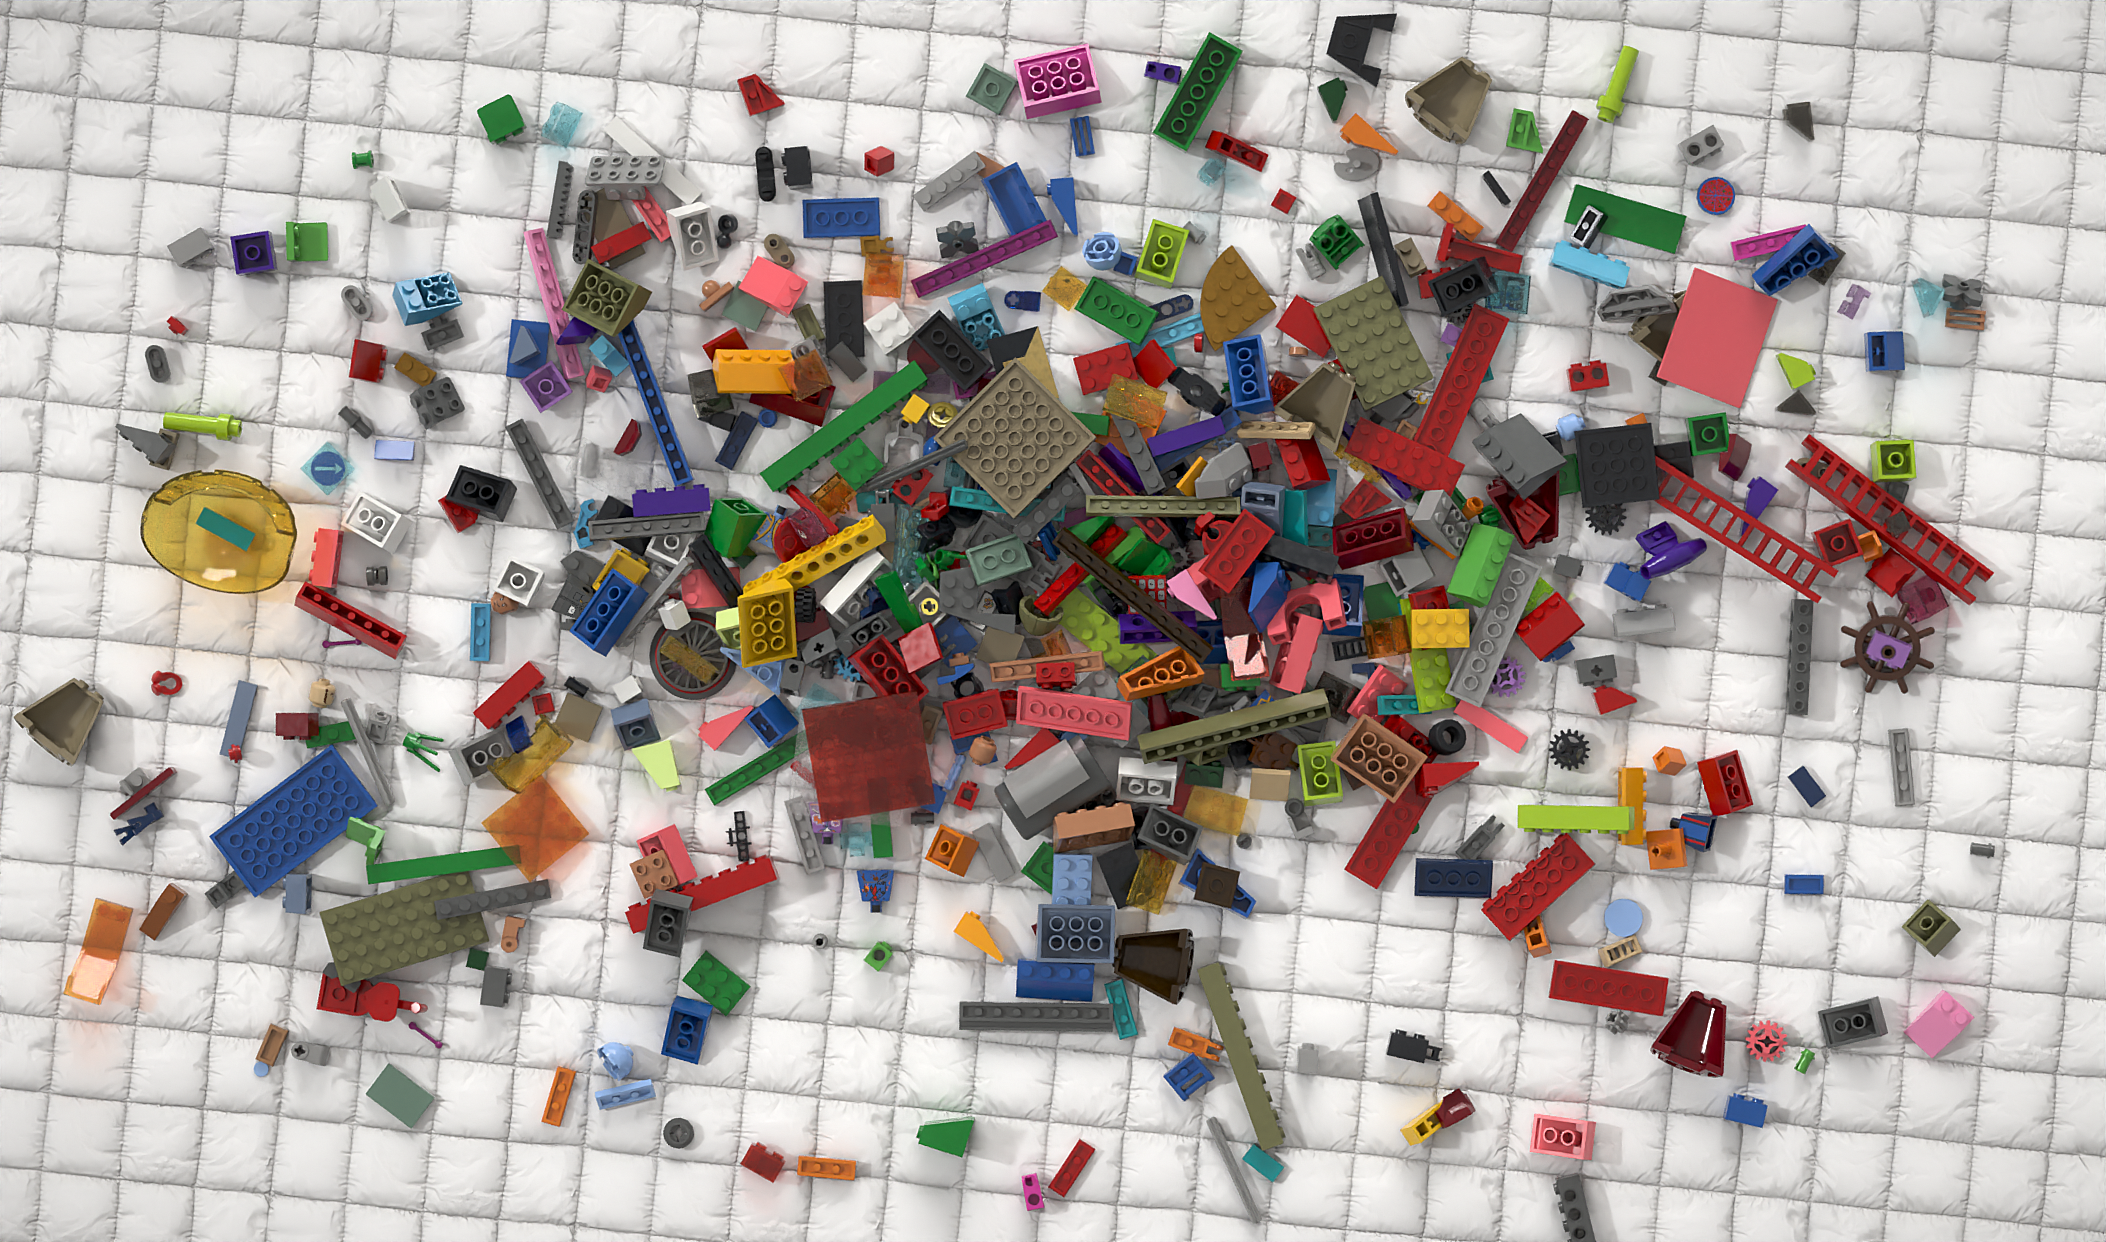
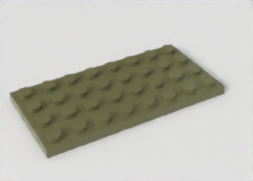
(400, 928)

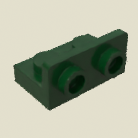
(1206, 775)

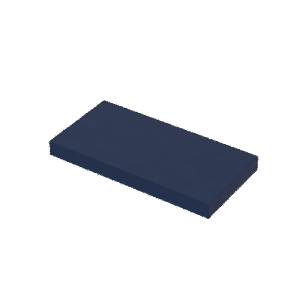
(1453, 878)

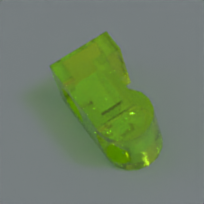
(1539, 589)

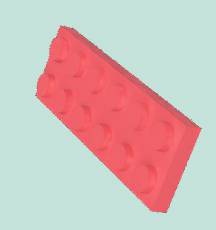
(1074, 713)

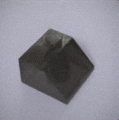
(1339, 695)

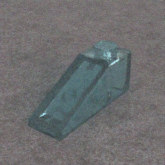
(1211, 172)

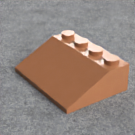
(1378, 757)
(1092, 827)

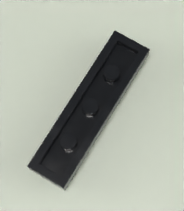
(716, 570)

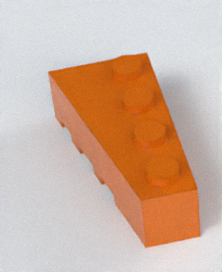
(1162, 674)

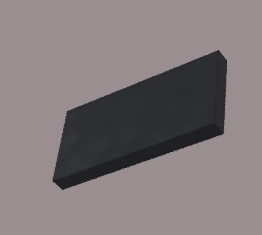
(844, 315)

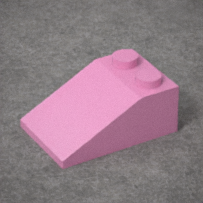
(1188, 593)
(1938, 1024)

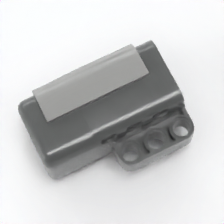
(1051, 784)

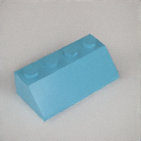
(1589, 266)

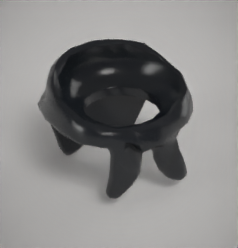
(978, 686)

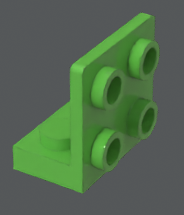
(306, 241)
(367, 835)

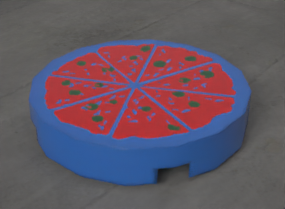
(1715, 196)

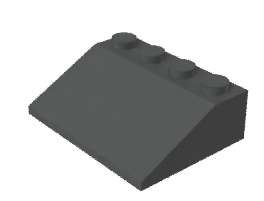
(1519, 454)

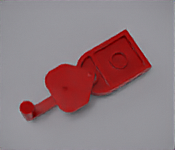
(378, 1000)

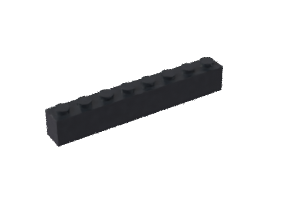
(1290, 554)

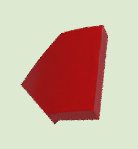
(458, 516)

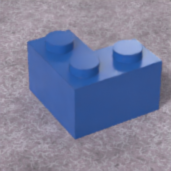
(1627, 582)

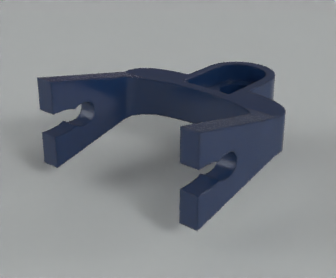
(876, 604)
(137, 824)

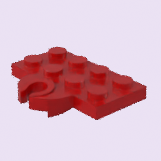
(1233, 549)

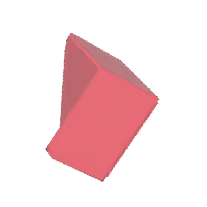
(598, 378)

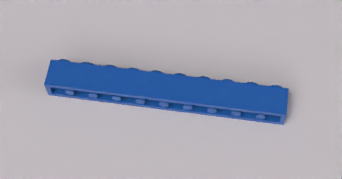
(655, 405)

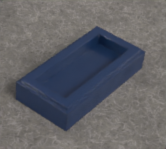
(1806, 786)

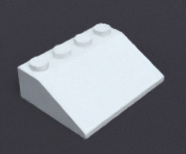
(849, 594)

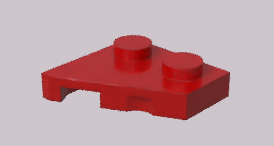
(1364, 500)
(1527, 517)

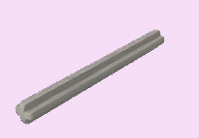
(368, 751)
(1234, 1170)

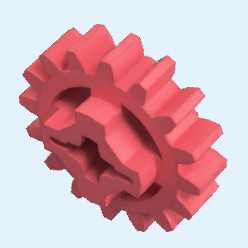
(1765, 1050)

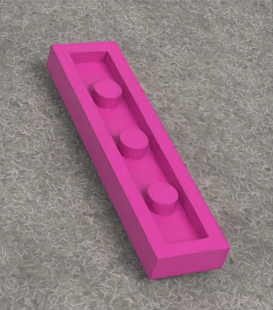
(1763, 243)

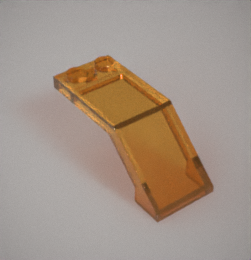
(99, 951)

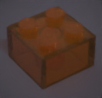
(883, 274)
(805, 375)
(1386, 637)

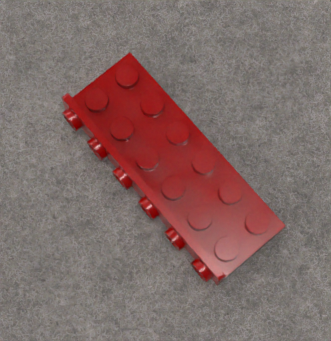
(1537, 886)

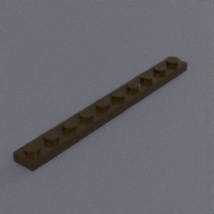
(1133, 595)

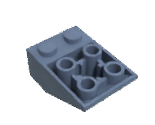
(1265, 503)

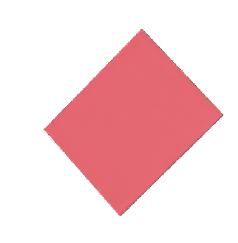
(1717, 338)

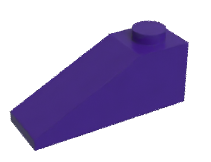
(1757, 499)

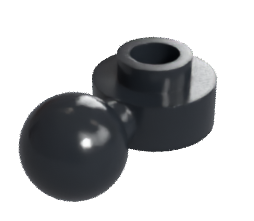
(724, 240)

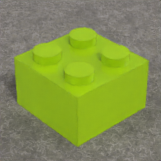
(1893, 461)

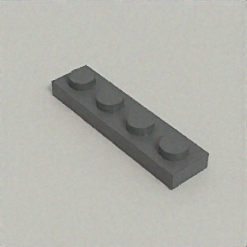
(1046, 510)

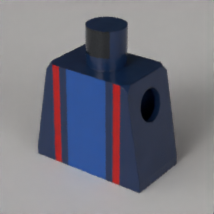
(1697, 829)

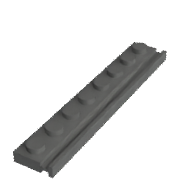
(1036, 1016)

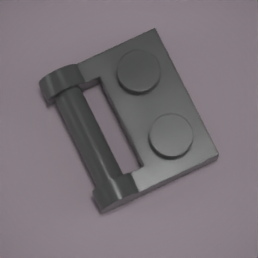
(1199, 702)

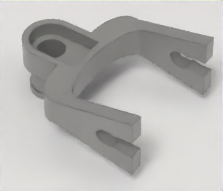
(903, 432)

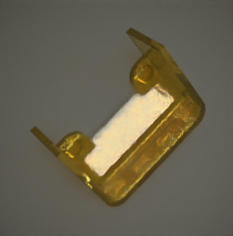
(522, 768)

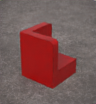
(879, 161)

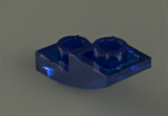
(518, 734)

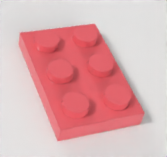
(1380, 683)

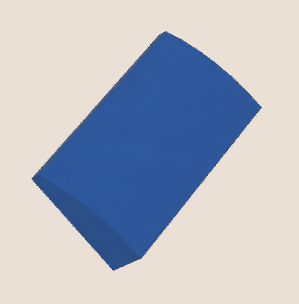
(1013, 199)

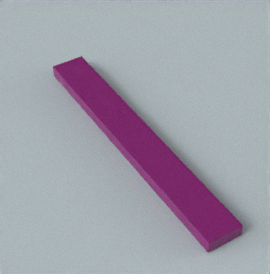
(984, 258)

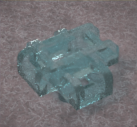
(856, 839)

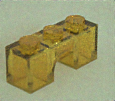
(688, 659)

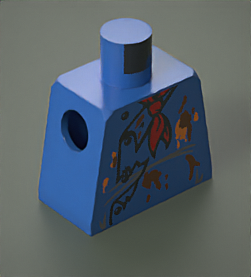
(875, 887)

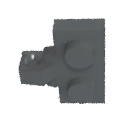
(442, 333)

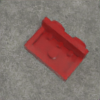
(1056, 675)

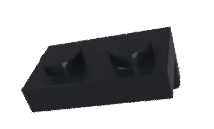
(935, 534)
(1239, 753)

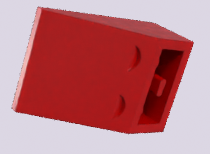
(1411, 735)

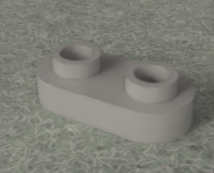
(357, 302)

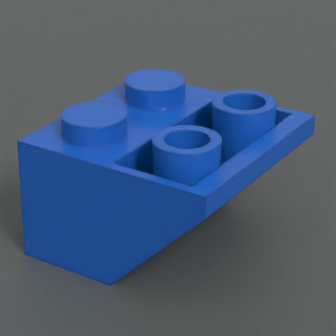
(1884, 351)
(771, 721)

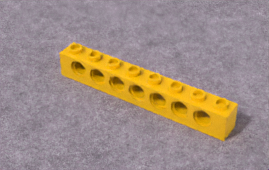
(824, 563)

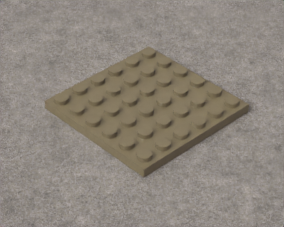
(1016, 438)

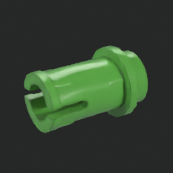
(1804, 1061)

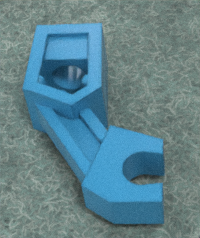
(584, 515)

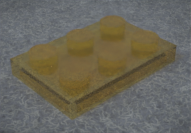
(1134, 401)
(1216, 810)
(1151, 882)

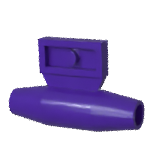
(1666, 551)

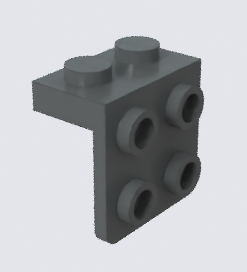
(436, 402)

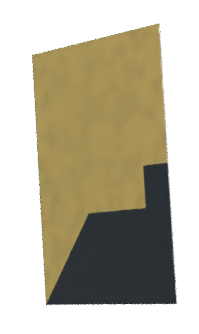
(1028, 349)

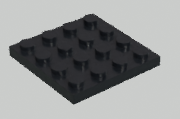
(1617, 465)

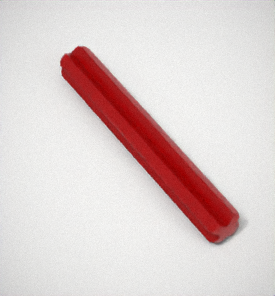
(803, 501)

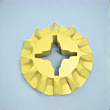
(937, 410)

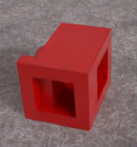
(961, 800)

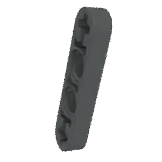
(587, 227)

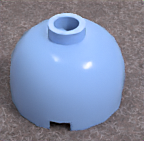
(1102, 251)
(616, 1059)

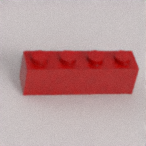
(509, 695)

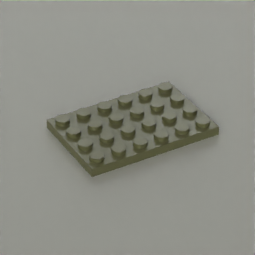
(1373, 343)

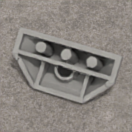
(1635, 302)
(1225, 473)

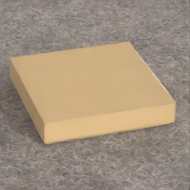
(1269, 784)

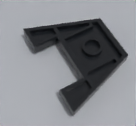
(1351, 41)

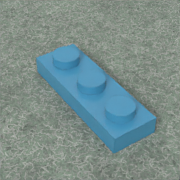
(480, 632)

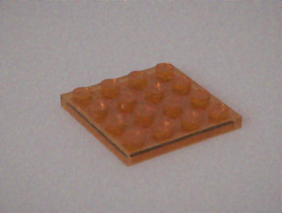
(535, 828)

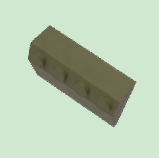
(605, 299)

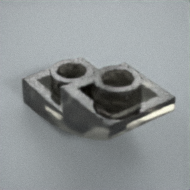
(1823, 273)

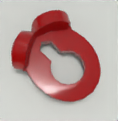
(159, 676)

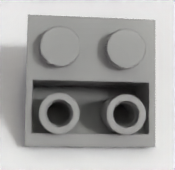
(1406, 570)

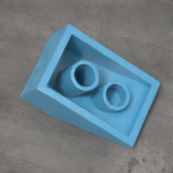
(1322, 502)

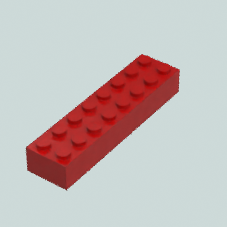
(713, 889)

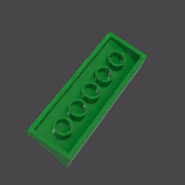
(1629, 218)

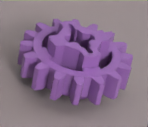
(1516, 684)

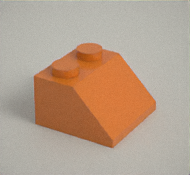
(952, 850)

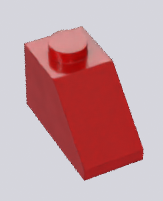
(1610, 699)

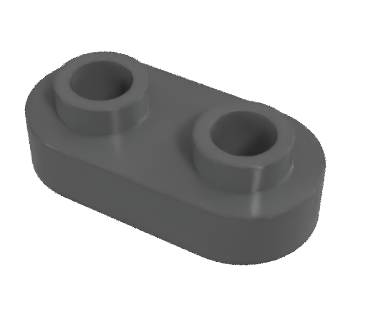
(157, 364)

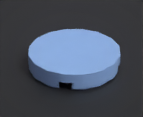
(1623, 917)

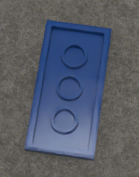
(841, 217)

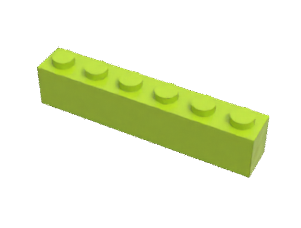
(1576, 817)

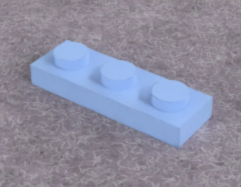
(625, 1094)

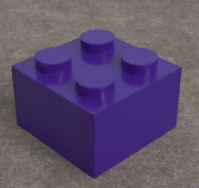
(253, 253)

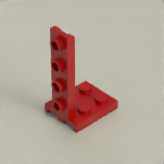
(1467, 251)

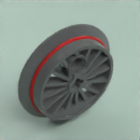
(672, 687)

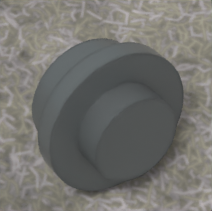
(1294, 807)

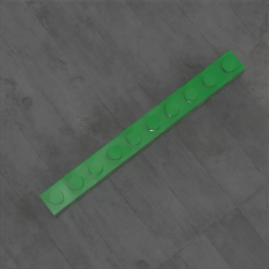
(844, 426)

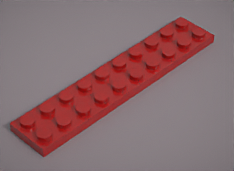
(1460, 381)

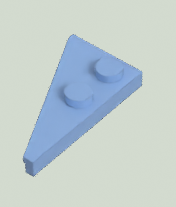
(768, 673)

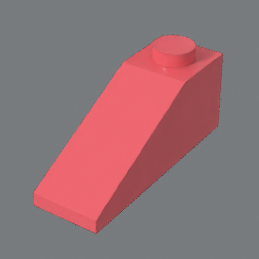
(719, 729)

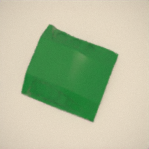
(1335, 240)

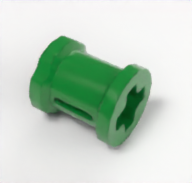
(362, 159)

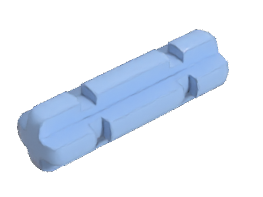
(954, 772)

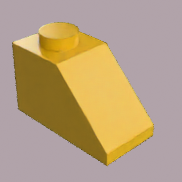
(914, 409)

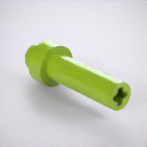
(1611, 103)
(223, 427)

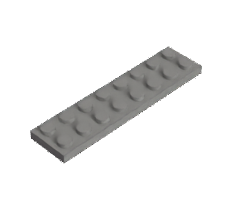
(1493, 630)

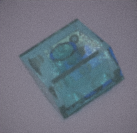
(1513, 293)

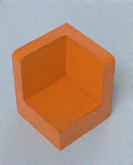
(1870, 546)
(1669, 761)

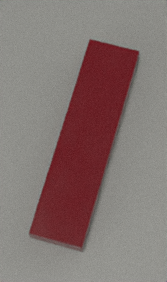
(142, 793)

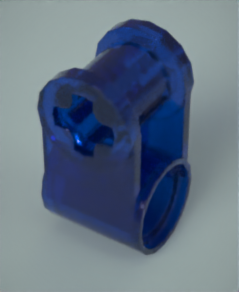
(1026, 300)

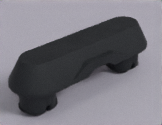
(765, 174)

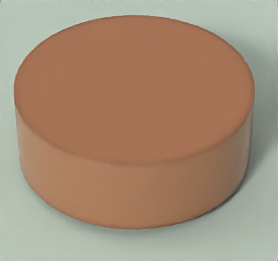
(1298, 352)

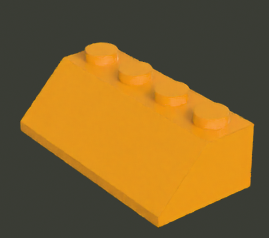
(750, 371)
(1632, 795)

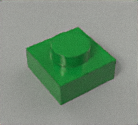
(923, 570)

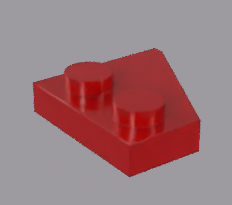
(757, 95)

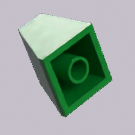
(733, 525)
(946, 1134)

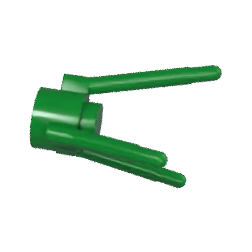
(946, 558)
(413, 743)

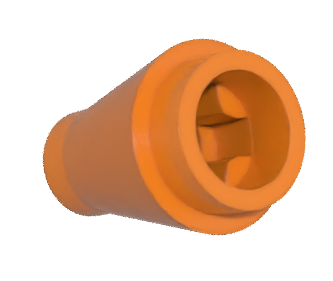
(1472, 507)

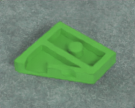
(1523, 132)

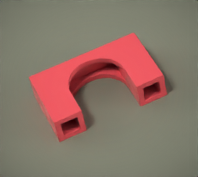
(1325, 595)

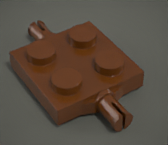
(1272, 751)

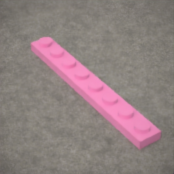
(552, 300)

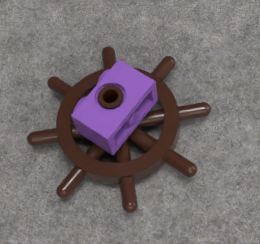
(1887, 647)

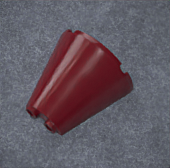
(1545, 497)
(1695, 1037)

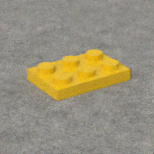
(1440, 628)

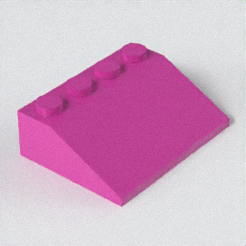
(1057, 81)

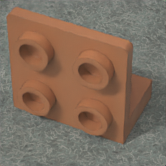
(654, 873)

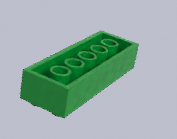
(1197, 92)

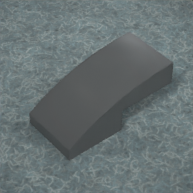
(225, 889)

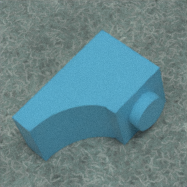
(609, 355)

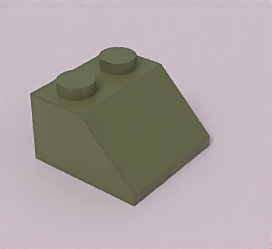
(1931, 928)

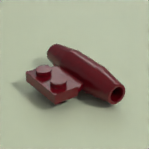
(1161, 717)

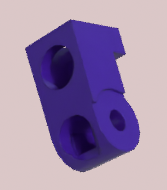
(1163, 72)

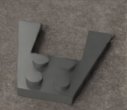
(960, 599)

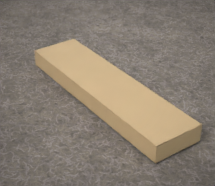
(1276, 430)

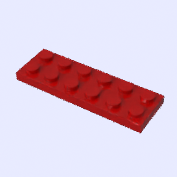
(1403, 457)
(1387, 836)
(1608, 987)

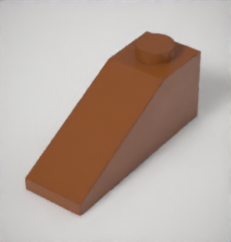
(163, 910)

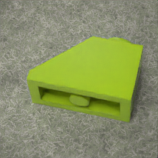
(1796, 370)

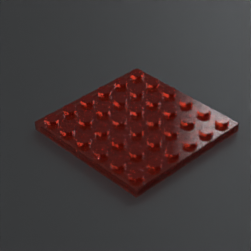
(868, 756)

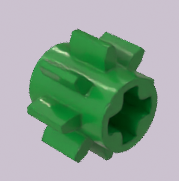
(1489, 516)

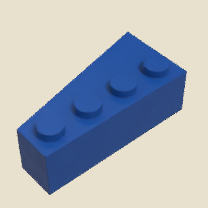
(1794, 260)
(1242, 901)

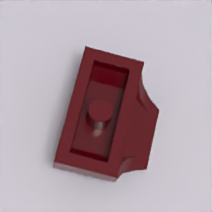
(629, 438)
(1454, 1108)

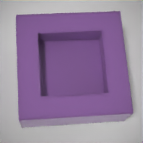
(1451, 335)

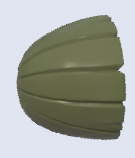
(1037, 623)

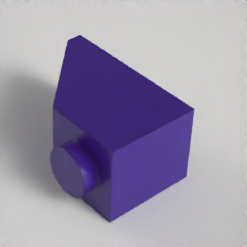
(576, 332)

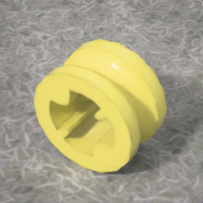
(933, 601)

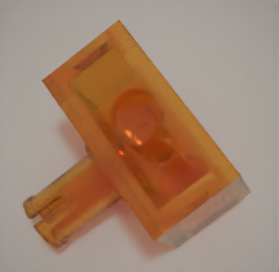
(833, 496)
(1054, 645)

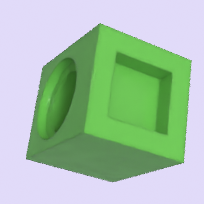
(872, 961)

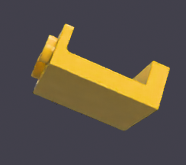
(626, 565)

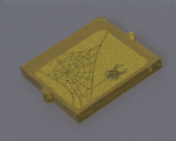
(1064, 288)

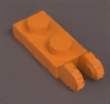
(1193, 1043)

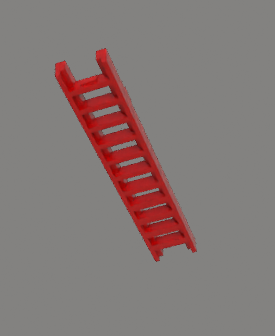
(1882, 497)
(1754, 523)

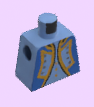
(766, 532)

